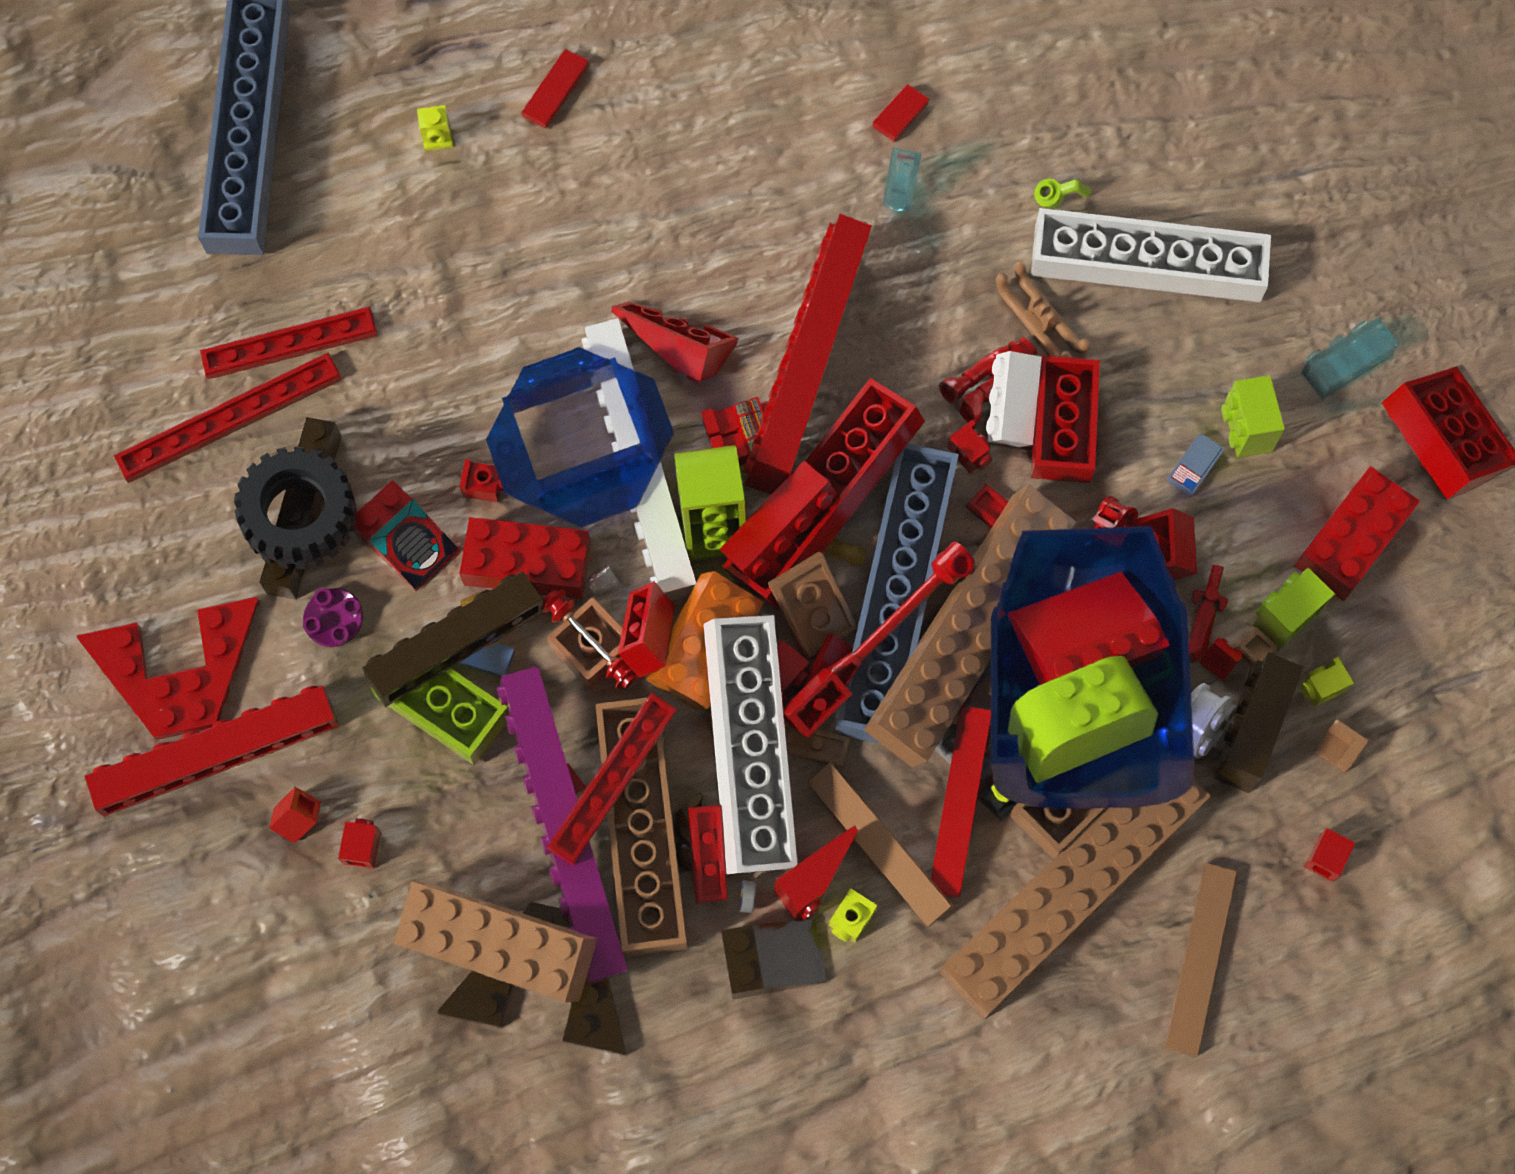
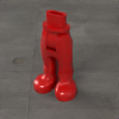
(971, 404)

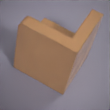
(1340, 746)

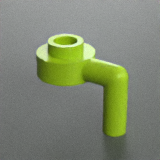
(1058, 192)

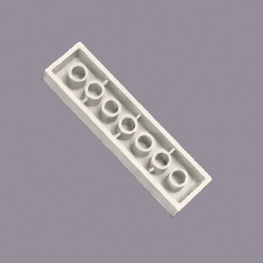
(1151, 255)
(750, 744)

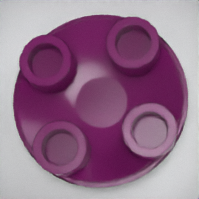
(333, 617)

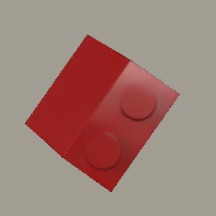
(1176, 540)

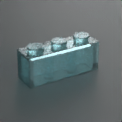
(1349, 357)

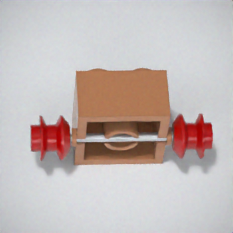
(587, 641)

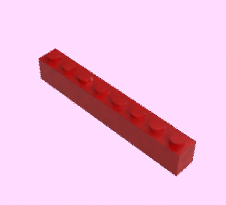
(211, 750)

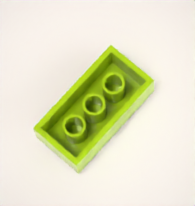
(454, 714)

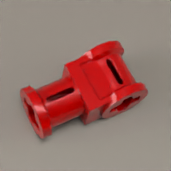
(1115, 515)

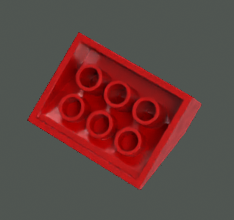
(1450, 431)
(1088, 626)

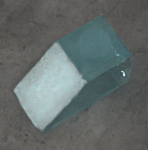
(901, 179)

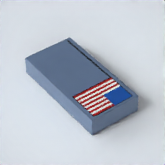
(1195, 464)

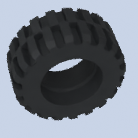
(285, 472)

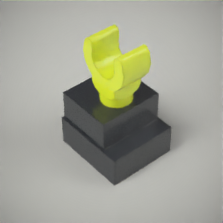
(996, 803)

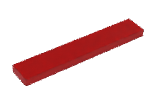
(288, 343)
(611, 779)
(961, 800)

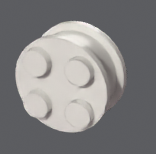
(1209, 718)

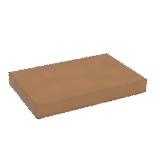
(812, 604)

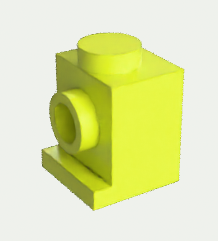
(435, 128)
(1326, 683)
(861, 906)

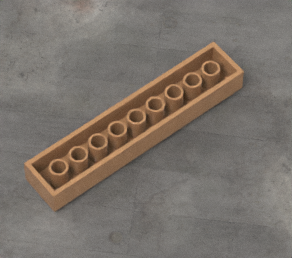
(959, 638)
(1063, 898)

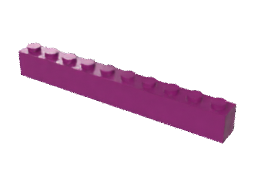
(554, 799)

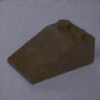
(773, 957)

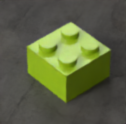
(1253, 416)
(1292, 607)

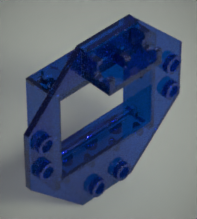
(595, 487)

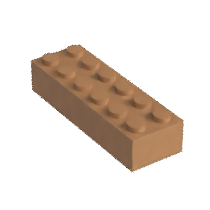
(495, 941)

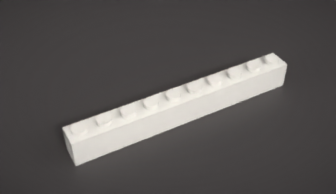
(655, 512)

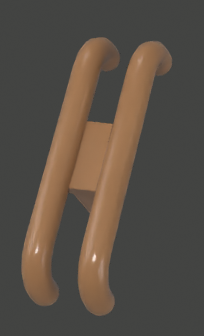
(1040, 315)

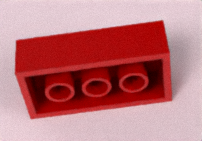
(1066, 420)
(1357, 532)
(546, 554)

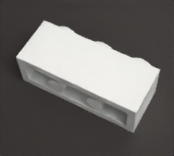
(1013, 399)

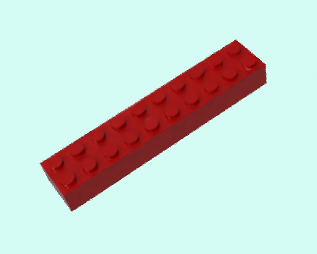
(806, 354)

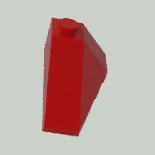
(686, 348)

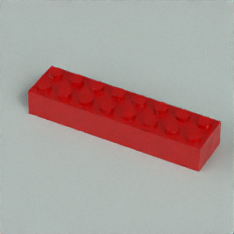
(853, 461)

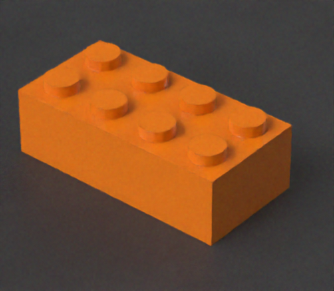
(686, 660)

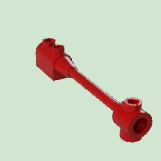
(828, 688)

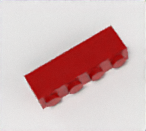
(779, 521)

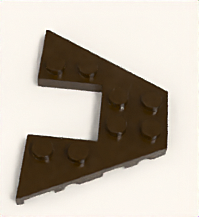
(590, 1021)

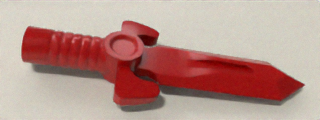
(1206, 612)

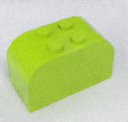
(709, 499)
(1081, 717)

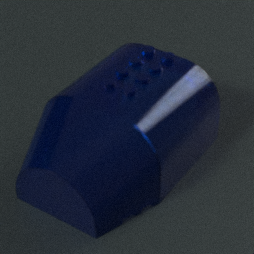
(1141, 772)

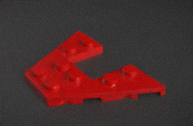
(183, 699)

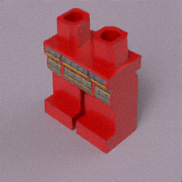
(734, 426)

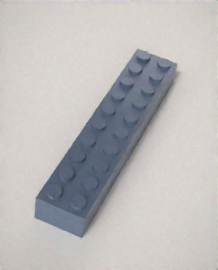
(244, 127)
(899, 567)

